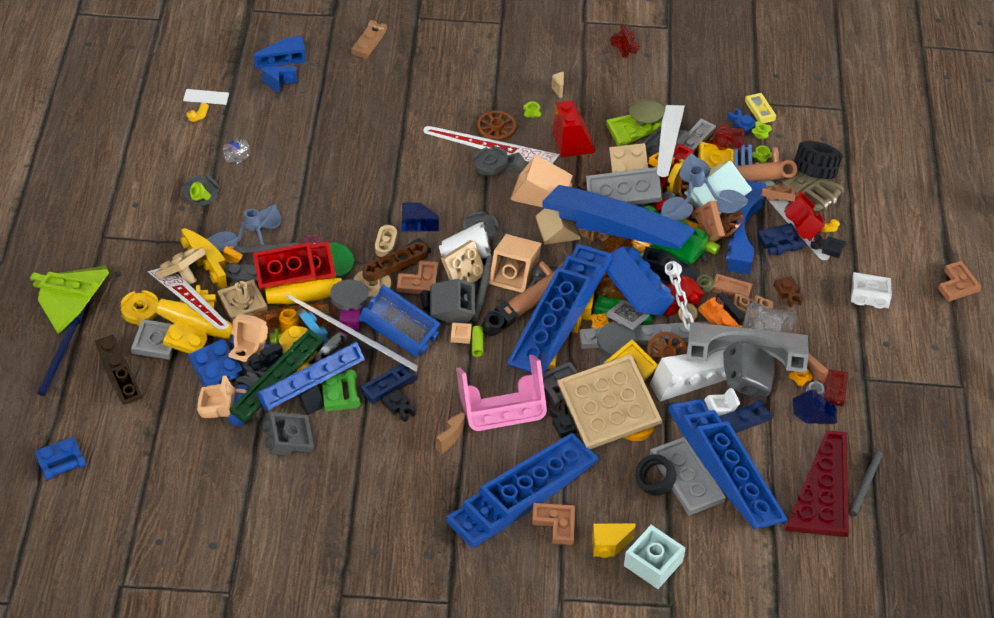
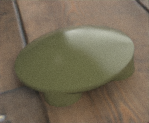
(646, 111)

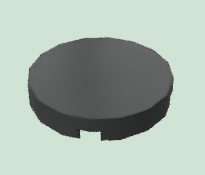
(490, 160)
(208, 183)
(490, 222)
(349, 295)
(614, 337)
(331, 346)

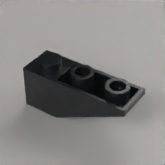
(658, 260)

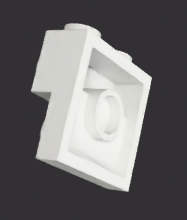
(871, 290)

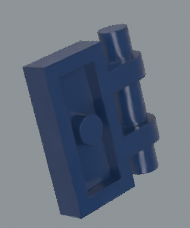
(780, 239)

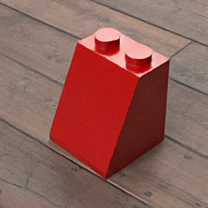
(571, 131)

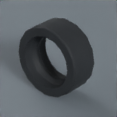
(642, 469)

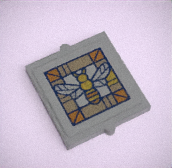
(626, 315)

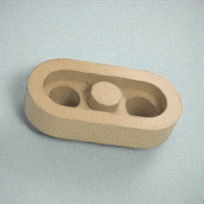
(385, 240)

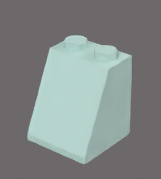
(721, 178)

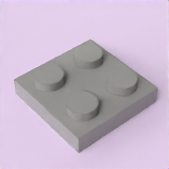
(150, 340)

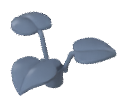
(696, 172)
(254, 220)

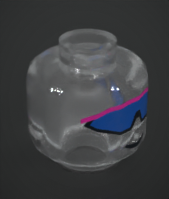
(236, 151)

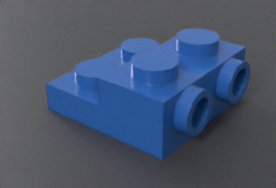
(213, 363)

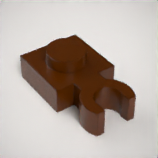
(788, 289)

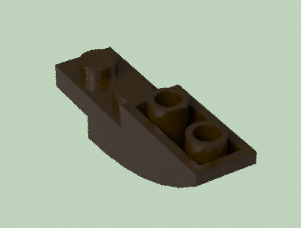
(117, 369)

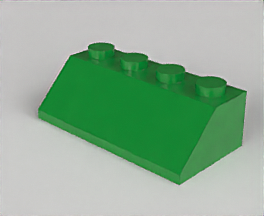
(691, 249)

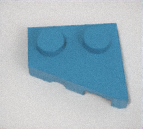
(309, 319)

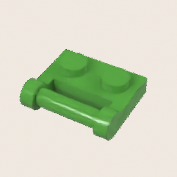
(333, 392)

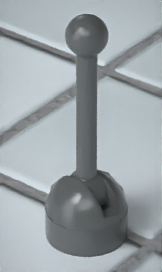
(537, 275)

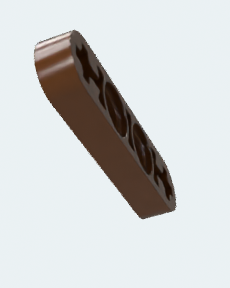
(375, 270)

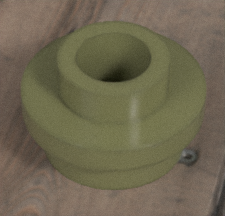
(705, 282)

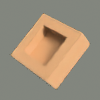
(461, 333)

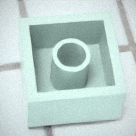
(654, 556)

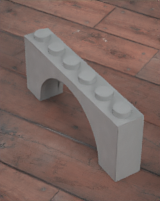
(786, 347)

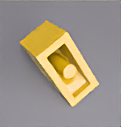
(611, 538)

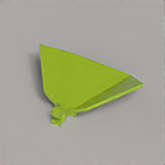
(67, 293)

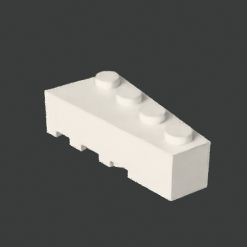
(679, 375)

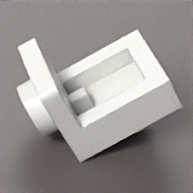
(723, 403)

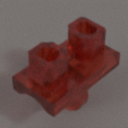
(624, 41)
(726, 136)

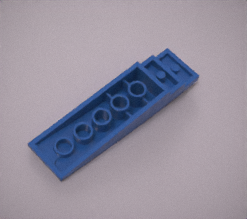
(616, 217)
(560, 307)
(727, 462)
(515, 491)

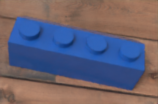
(638, 282)

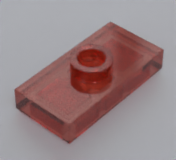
(836, 387)

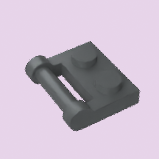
(550, 381)

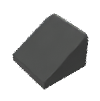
(515, 164)

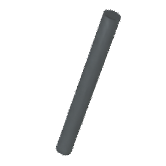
(482, 289)
(865, 483)

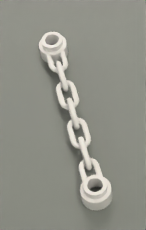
(675, 272)

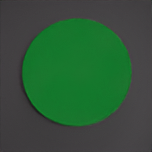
(342, 259)

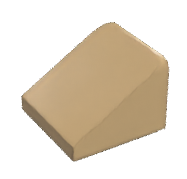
(557, 83)

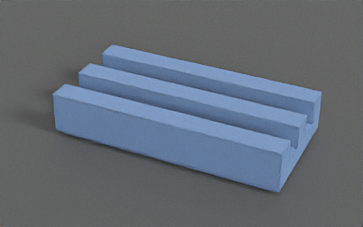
(744, 149)

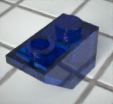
(418, 218)
(814, 408)

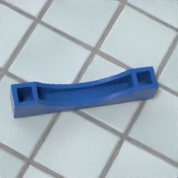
(741, 250)

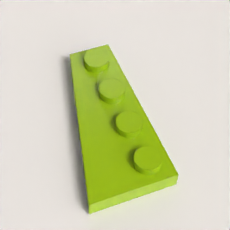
(626, 130)

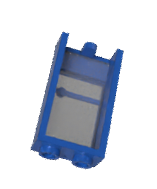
(400, 321)

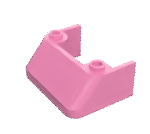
(507, 409)

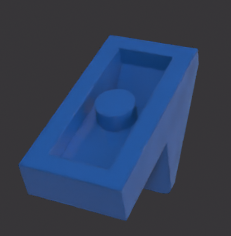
(279, 75)

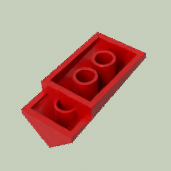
(294, 265)

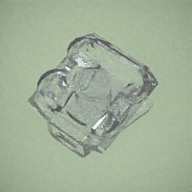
(768, 319)

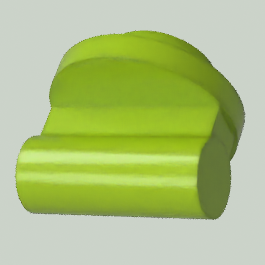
(198, 192)

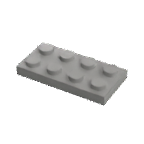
(630, 186)
(693, 483)

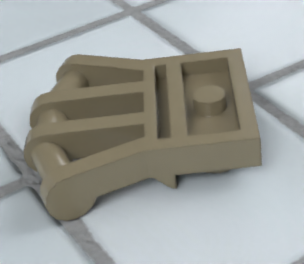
(808, 184)

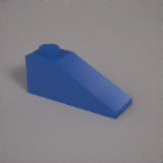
(283, 52)

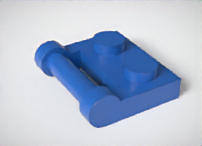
(58, 454)

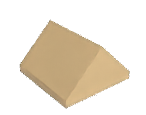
(556, 229)

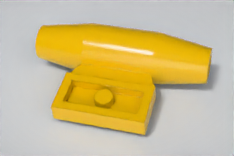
(304, 292)
(189, 327)

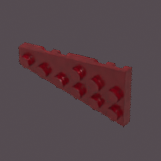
(824, 496)

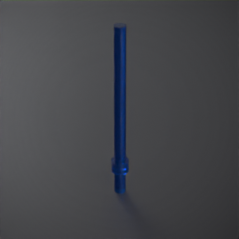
(59, 354)

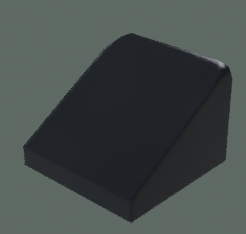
(311, 400)

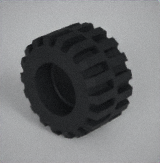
(818, 159)

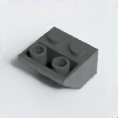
(452, 301)

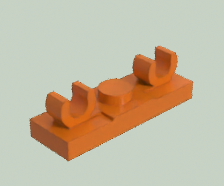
(716, 314)

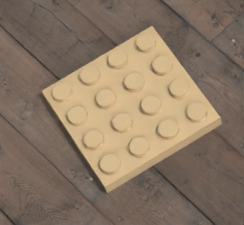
(609, 402)

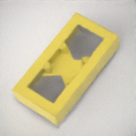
(760, 108)

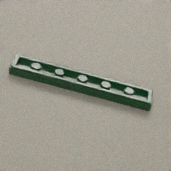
(282, 368)

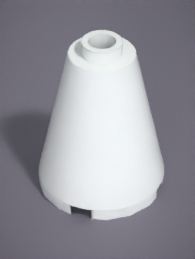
(474, 233)

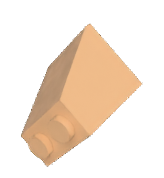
(538, 181)
(514, 263)

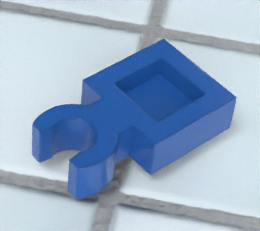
(740, 121)

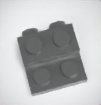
(287, 433)

